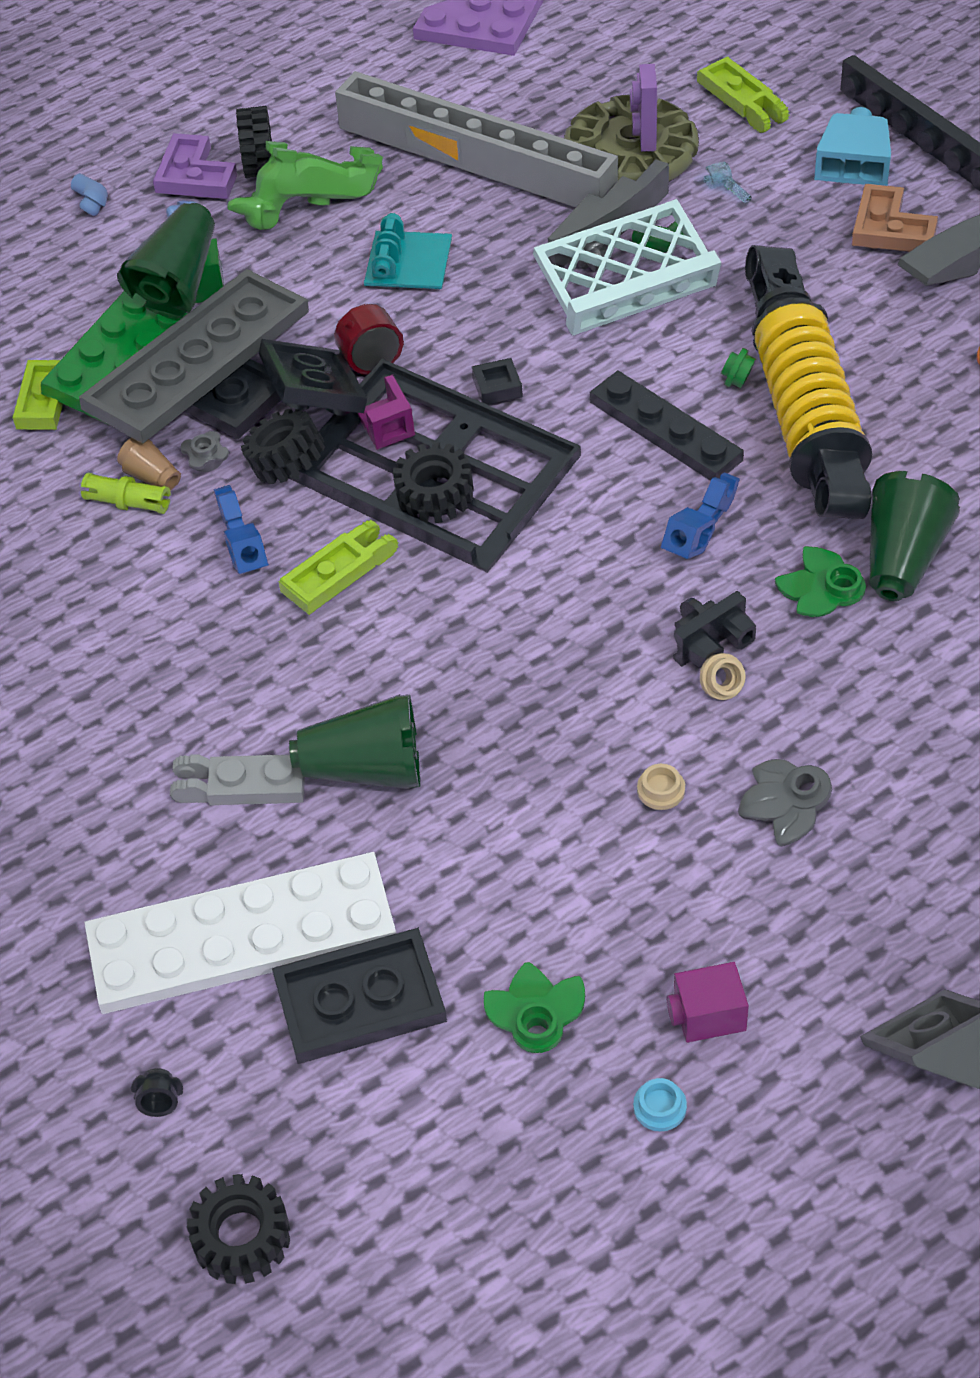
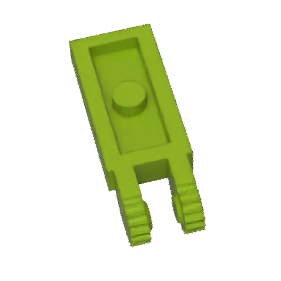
(743, 93)
(337, 566)

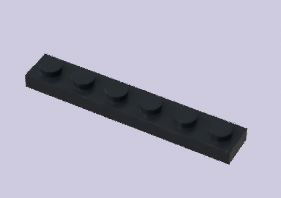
(912, 118)

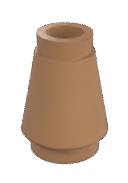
(147, 464)

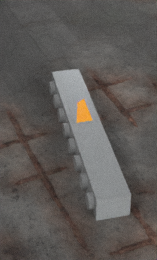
(474, 140)

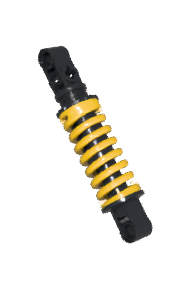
(808, 386)

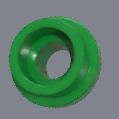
(738, 368)

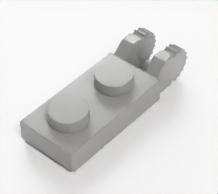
(237, 780)

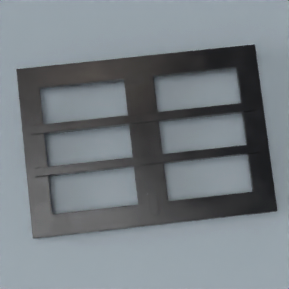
(469, 419)

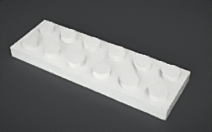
(236, 932)

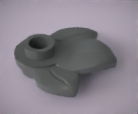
(780, 800)

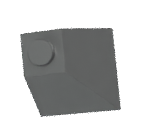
(935, 1036)

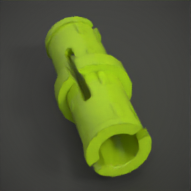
(125, 493)

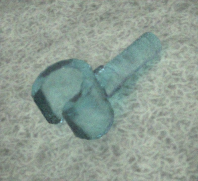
(720, 175)

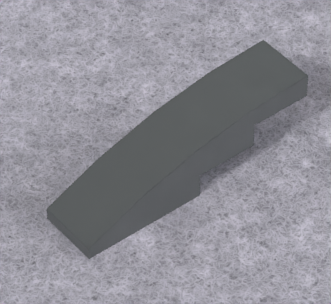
(622, 200)
(946, 255)

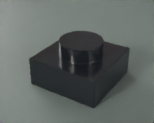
(497, 381)

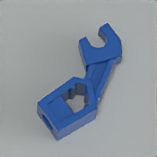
(691, 530)
(241, 540)

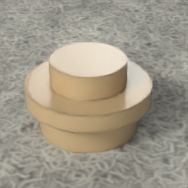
(661, 787)

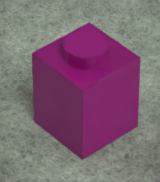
(708, 1002)

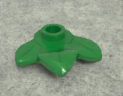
(822, 583)
(535, 1002)

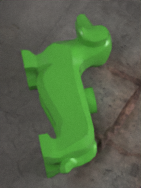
(308, 176)

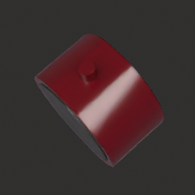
(368, 336)

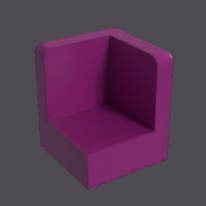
(389, 418)

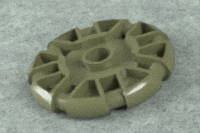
(675, 140)

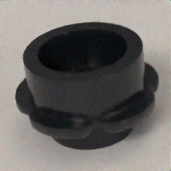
(156, 1092)

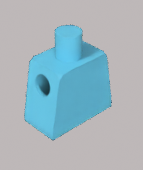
(854, 149)

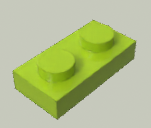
(32, 408)

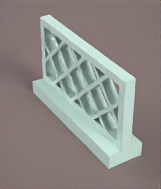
(640, 288)

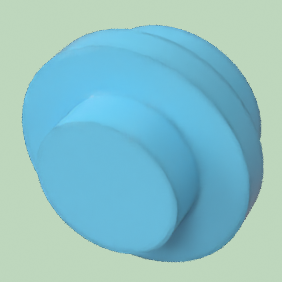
(660, 1105)

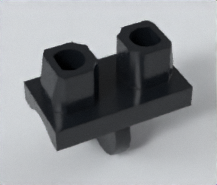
(709, 624)

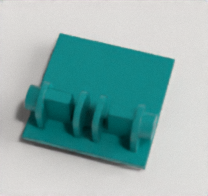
(407, 257)

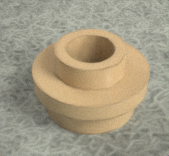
(734, 676)

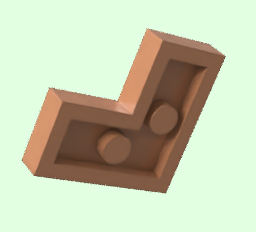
(884, 226)

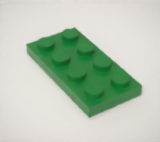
(103, 348)

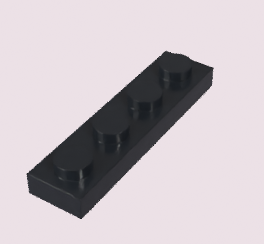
(666, 426)

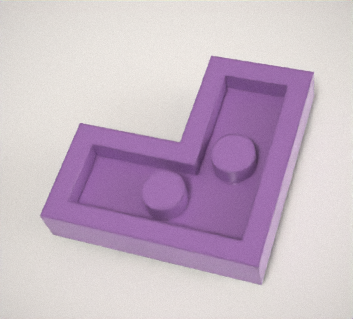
(644, 105)
(189, 173)

